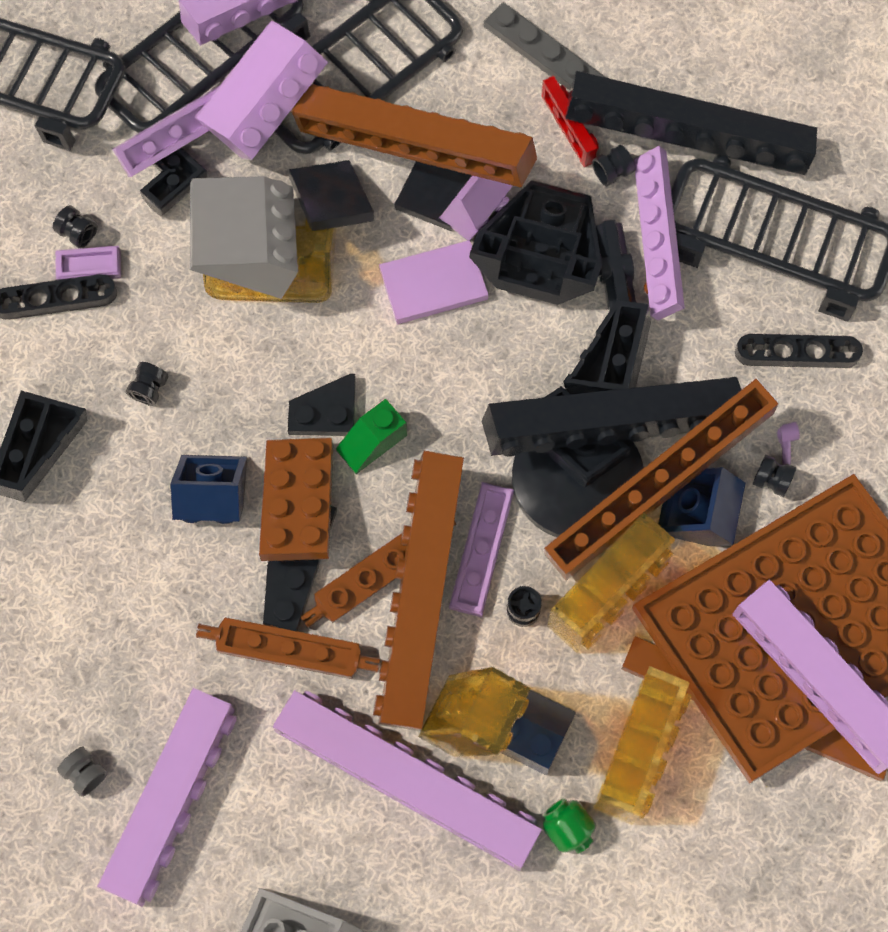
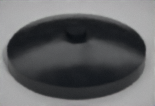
(555, 498)

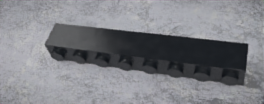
(691, 123)
(603, 416)

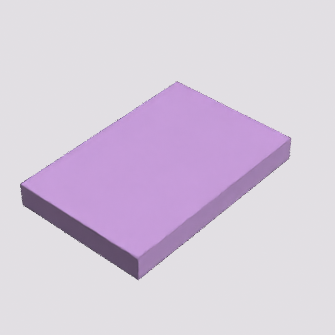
(433, 282)

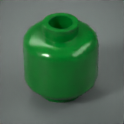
(569, 826)

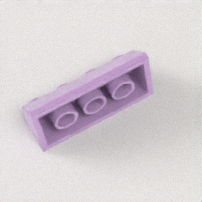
(261, 90)

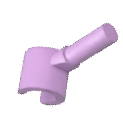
(786, 434)

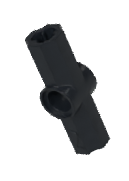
(617, 264)

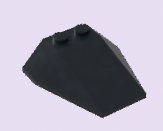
(541, 245)

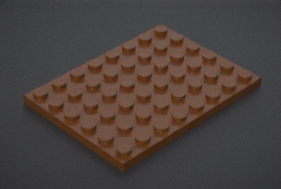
(834, 570)

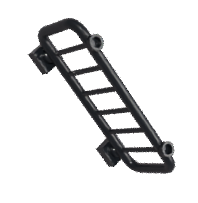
(290, 20)
(441, 49)
(52, 123)
(840, 296)

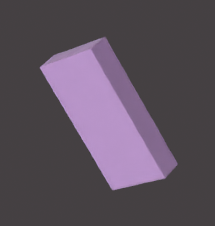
(88, 262)

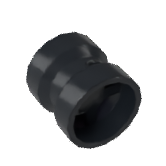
(613, 165)
(77, 228)
(147, 383)
(782, 476)
(525, 599)

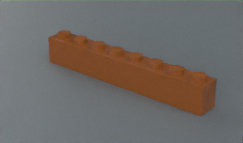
(416, 135)
(661, 479)
(420, 591)

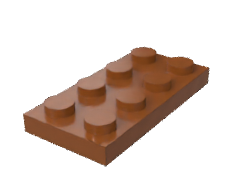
(296, 499)

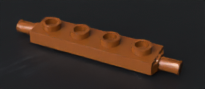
(357, 583)
(288, 648)

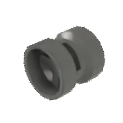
(82, 771)

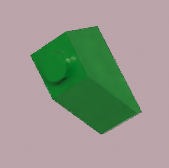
(372, 436)

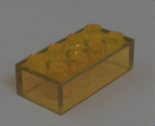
(610, 583)
(475, 713)
(640, 749)

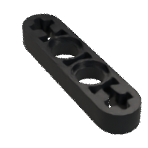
(54, 293)
(797, 346)

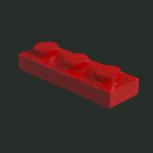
(582, 142)

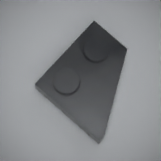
(324, 410)

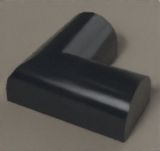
(173, 181)

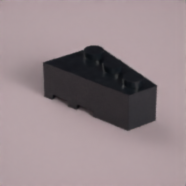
(615, 352)
(35, 441)

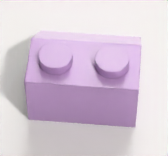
(475, 204)

